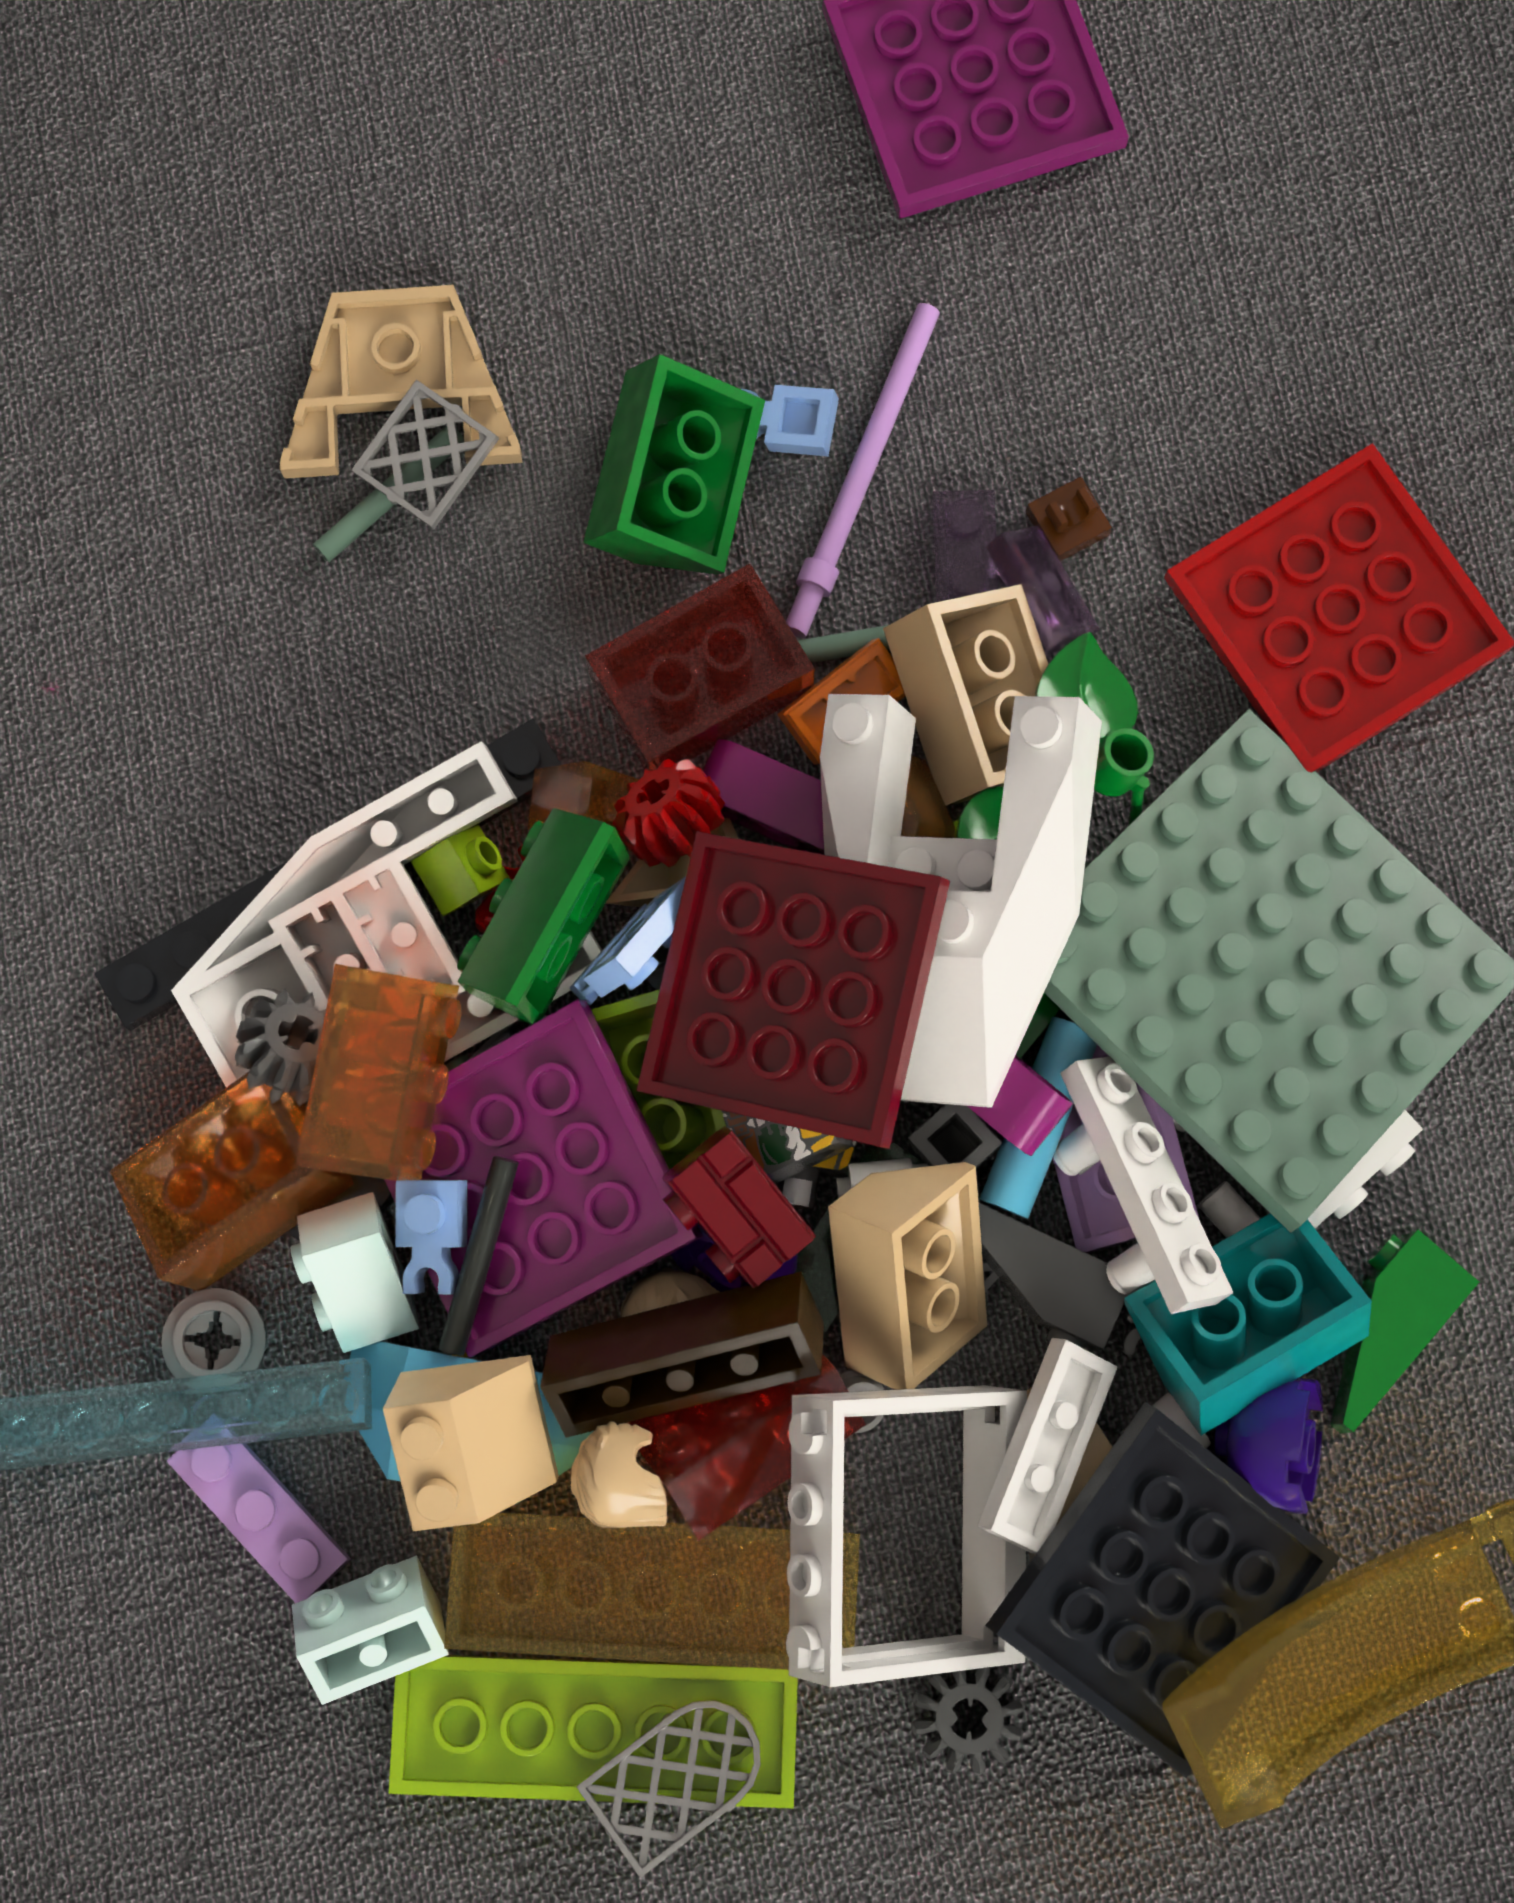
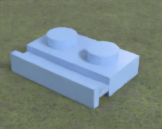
(629, 954)

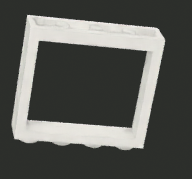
(816, 1537)

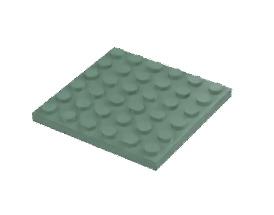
(1273, 969)

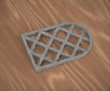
(613, 1827)

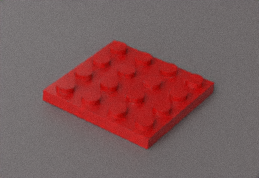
(1339, 610)

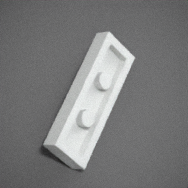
(1047, 1445)

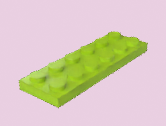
(554, 1722)

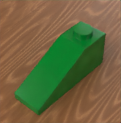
(1411, 1299)

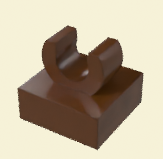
(1069, 518)

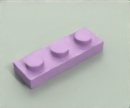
(262, 1516)

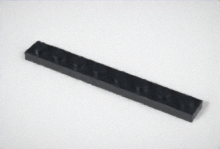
(143, 979)

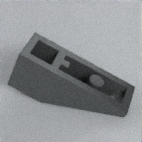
(1051, 1280)

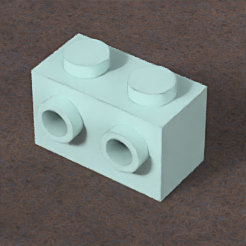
(354, 1272)
(368, 1629)

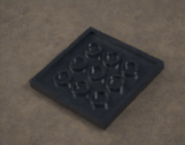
(1155, 1578)

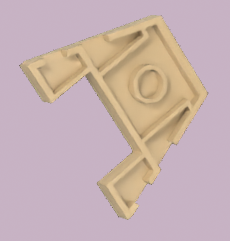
(372, 355)

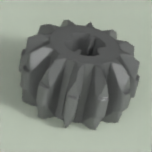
(265, 1050)
(990, 1715)

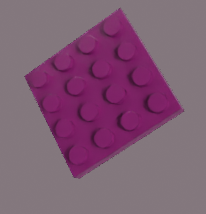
(973, 92)
(585, 1179)

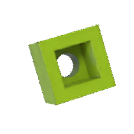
(460, 869)

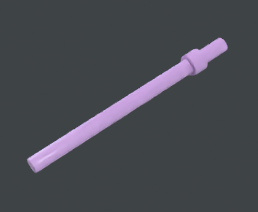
(819, 572)

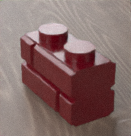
(737, 1208)

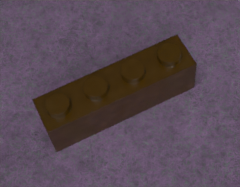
(683, 1355)

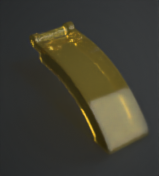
(1344, 1665)

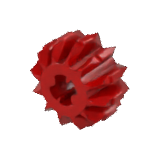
(666, 810)

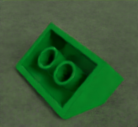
(674, 468)
(543, 914)

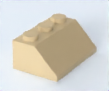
(960, 678)
(908, 1271)

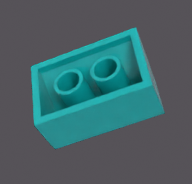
(1285, 1317)

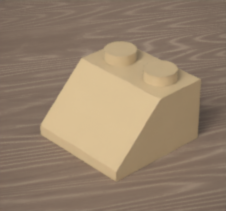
(469, 1440)

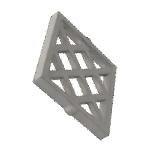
(459, 480)

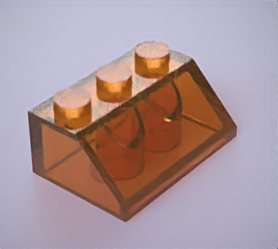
(379, 1074)
(222, 1184)

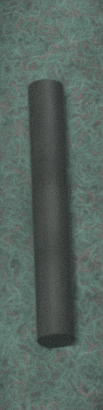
(478, 1255)

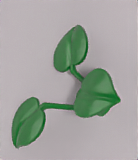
(1123, 752)

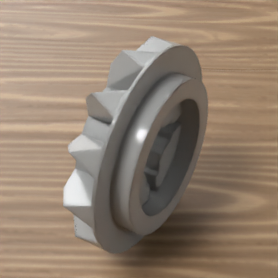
(197, 1316)

